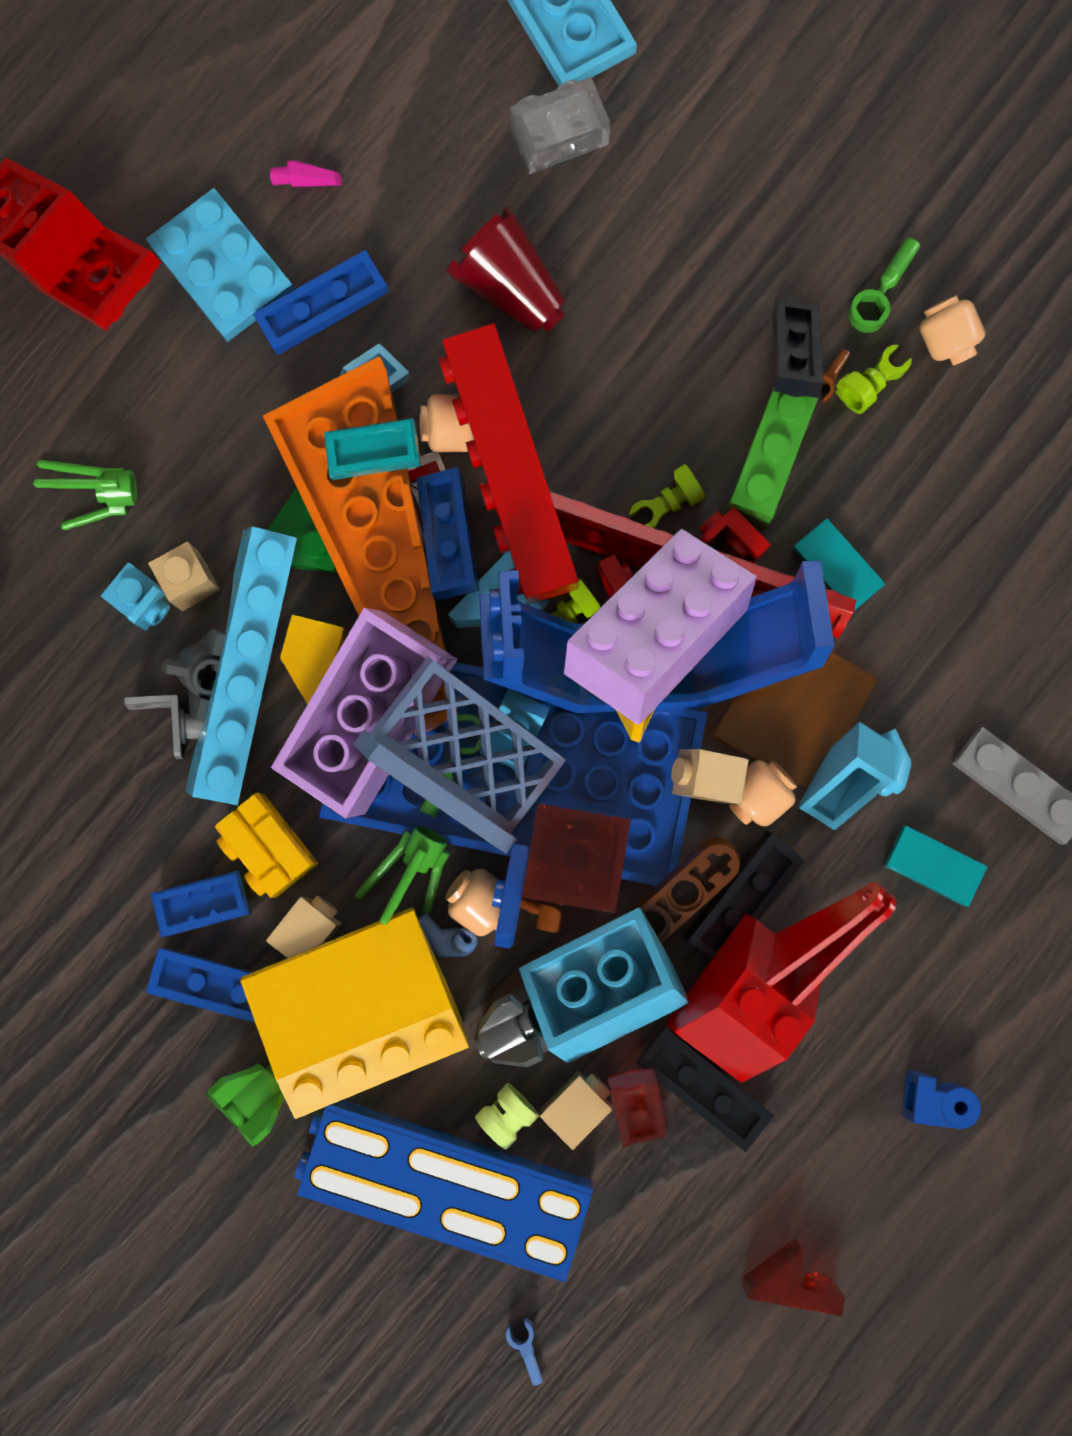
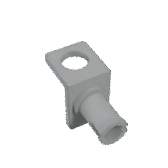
(183, 724)

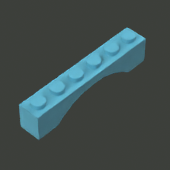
(243, 665)

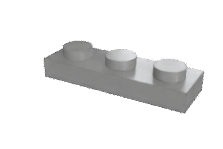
(1018, 784)

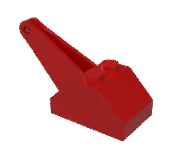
(766, 986)

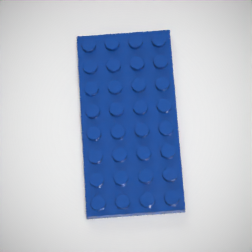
(600, 776)

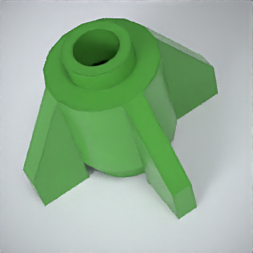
(249, 1101)

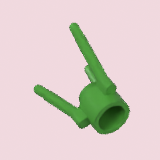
(112, 486)
(422, 851)

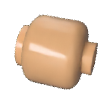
(952, 330)
(441, 427)
(766, 794)
(471, 901)

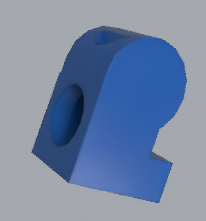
(938, 1105)

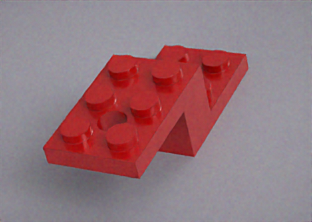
(67, 248)

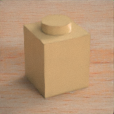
(184, 576)
(709, 776)
(305, 926)
(577, 1108)

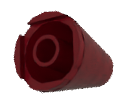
(509, 274)

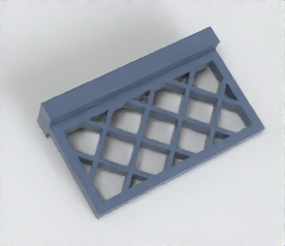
(430, 780)

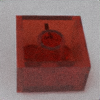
(576, 858)

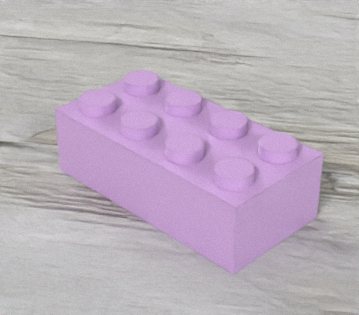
(658, 626)
(353, 697)

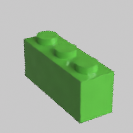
(771, 457)

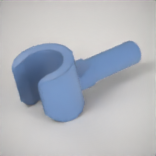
(527, 1351)

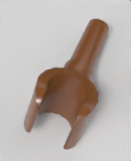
(831, 374)
(549, 917)

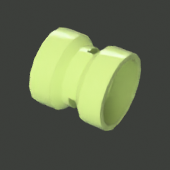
(506, 1116)

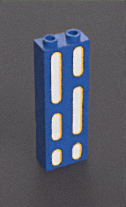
(445, 1188)

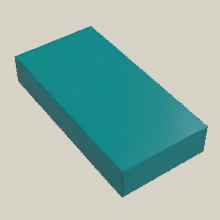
(372, 449)
(841, 564)
(935, 866)

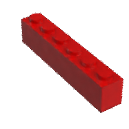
(509, 463)

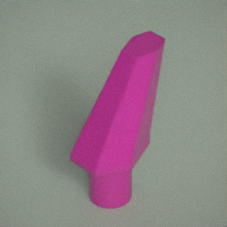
(304, 175)

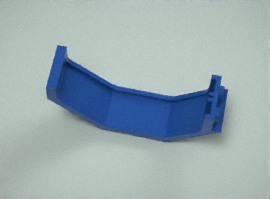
(772, 641)

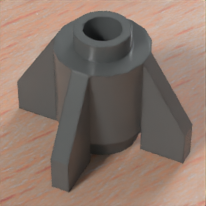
(197, 670)
(511, 1031)

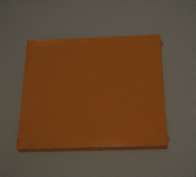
(798, 717)

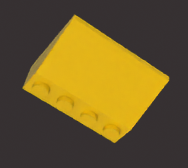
(354, 1013)

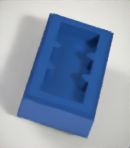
(509, 896)
(201, 903)

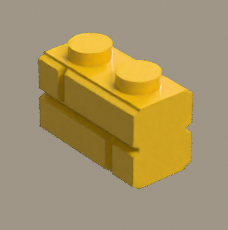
(264, 846)

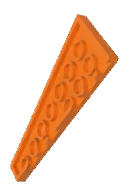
(363, 519)

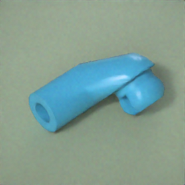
(901, 767)

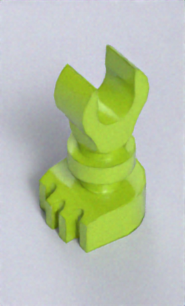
(861, 390)
(686, 490)
(581, 602)

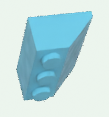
(602, 986)

